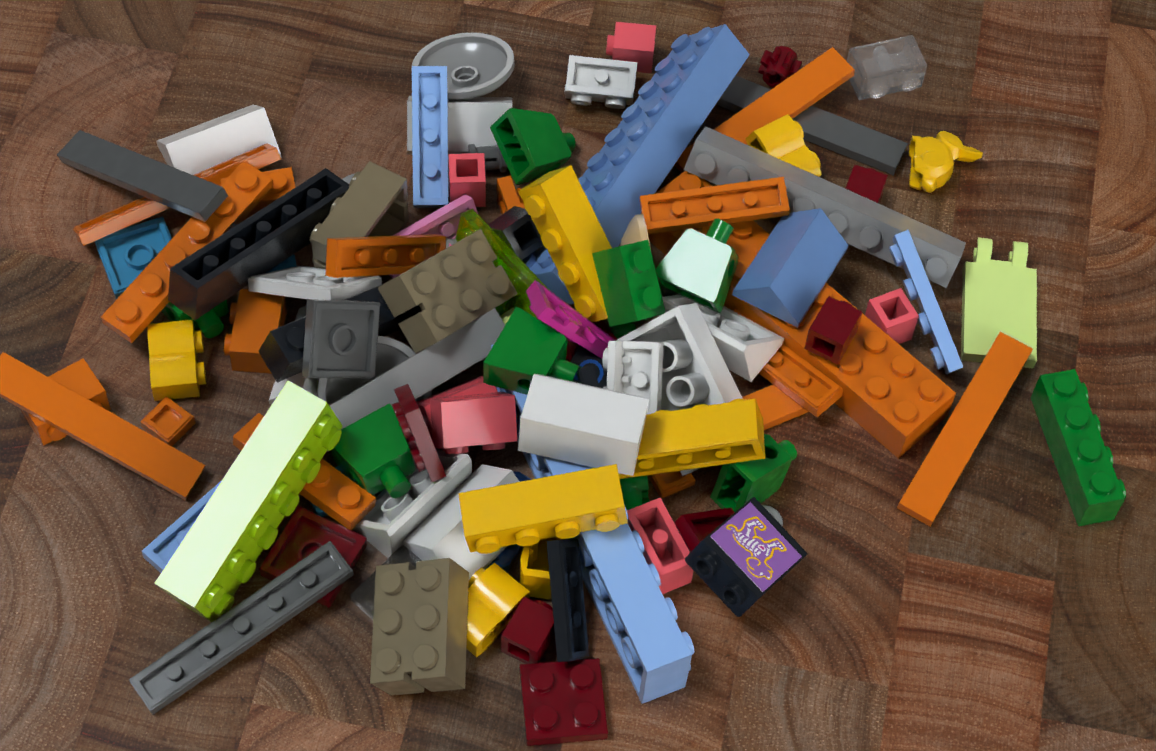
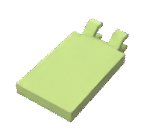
(998, 299)

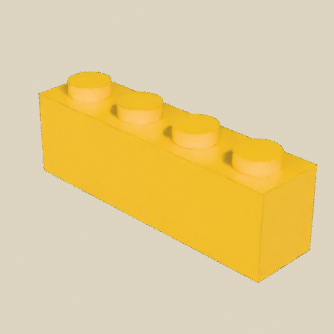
(570, 235)
(700, 437)
(543, 509)

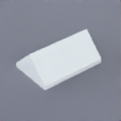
(467, 122)
(218, 140)
(741, 342)
(582, 424)
(397, 518)
(443, 532)

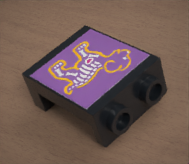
(745, 556)

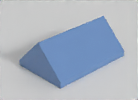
(792, 265)

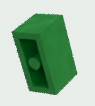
(629, 283)

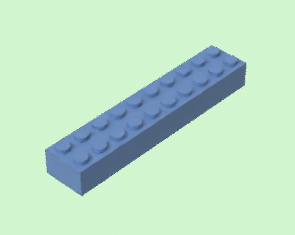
(652, 136)

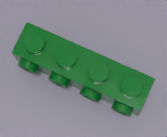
(1077, 447)

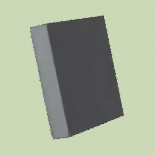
(340, 339)

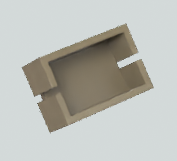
(369, 208)
(449, 289)
(420, 627)

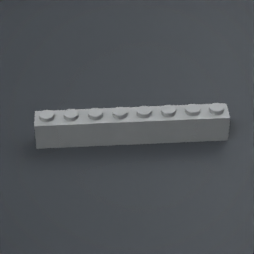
(856, 218)

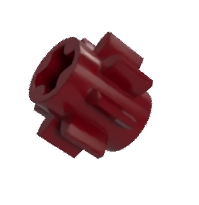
(778, 65)

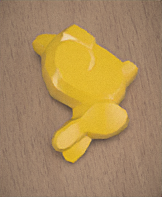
(934, 158)

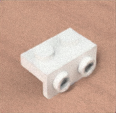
(600, 81)
(635, 369)

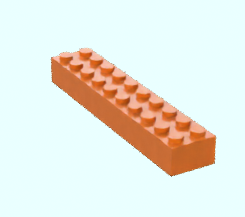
(880, 380)

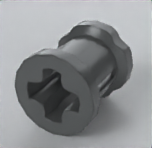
(492, 155)

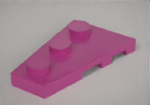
(566, 319)

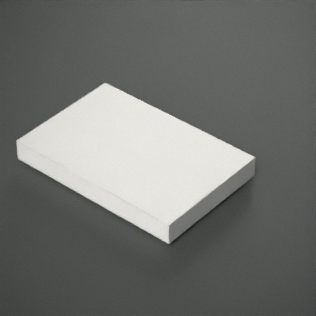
(311, 284)

